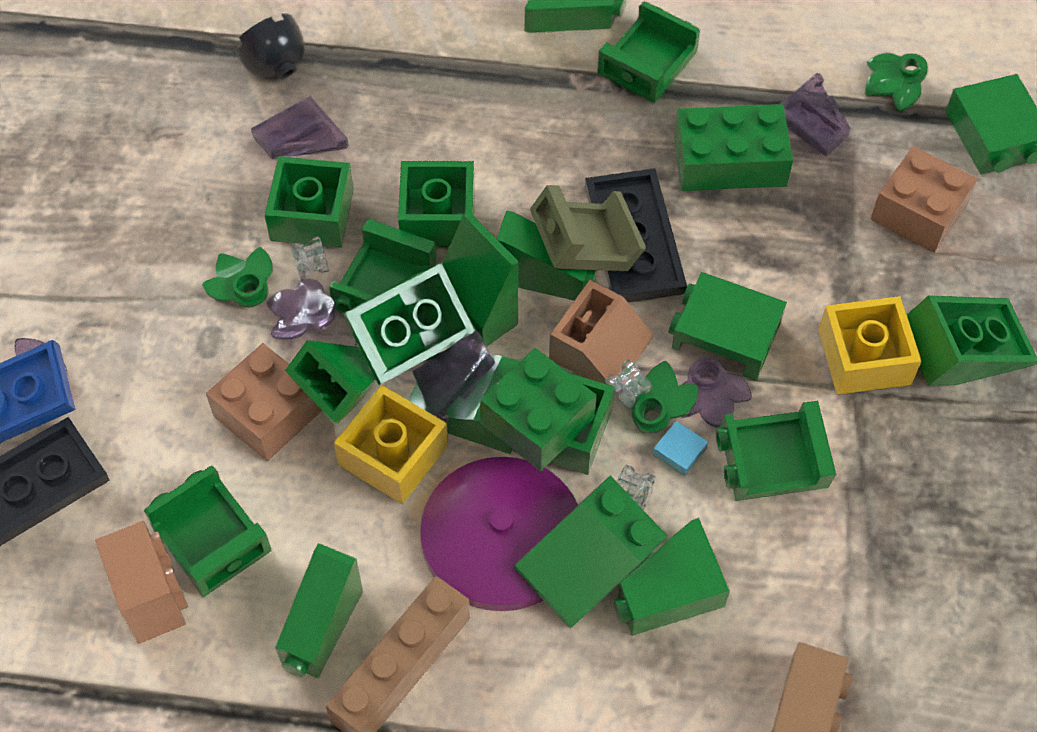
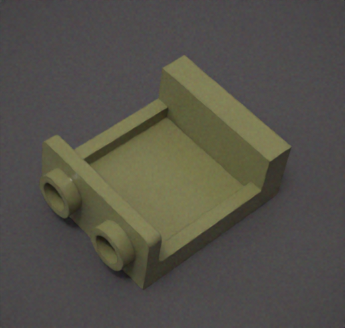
(587, 233)

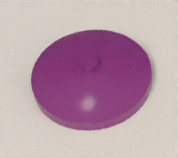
(486, 522)

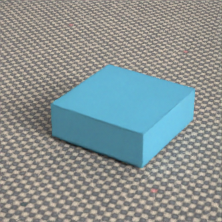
(680, 448)

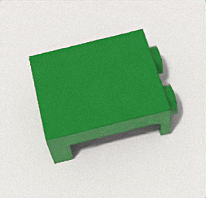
(649, 52)
(381, 262)
(728, 321)
(776, 453)
(207, 530)

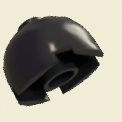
(272, 48)

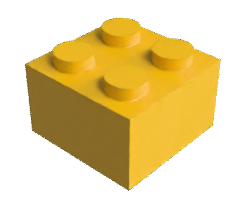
(869, 345)
(391, 444)

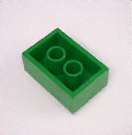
(732, 147)

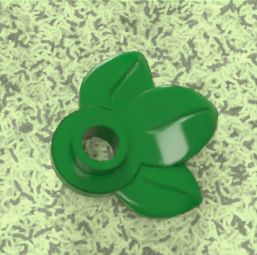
(892, 78)
(239, 276)
(666, 398)

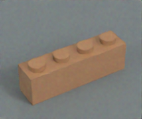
(399, 659)
(812, 691)

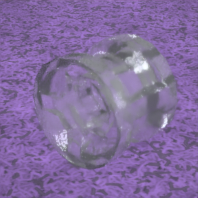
(309, 257)
(629, 383)
(637, 485)

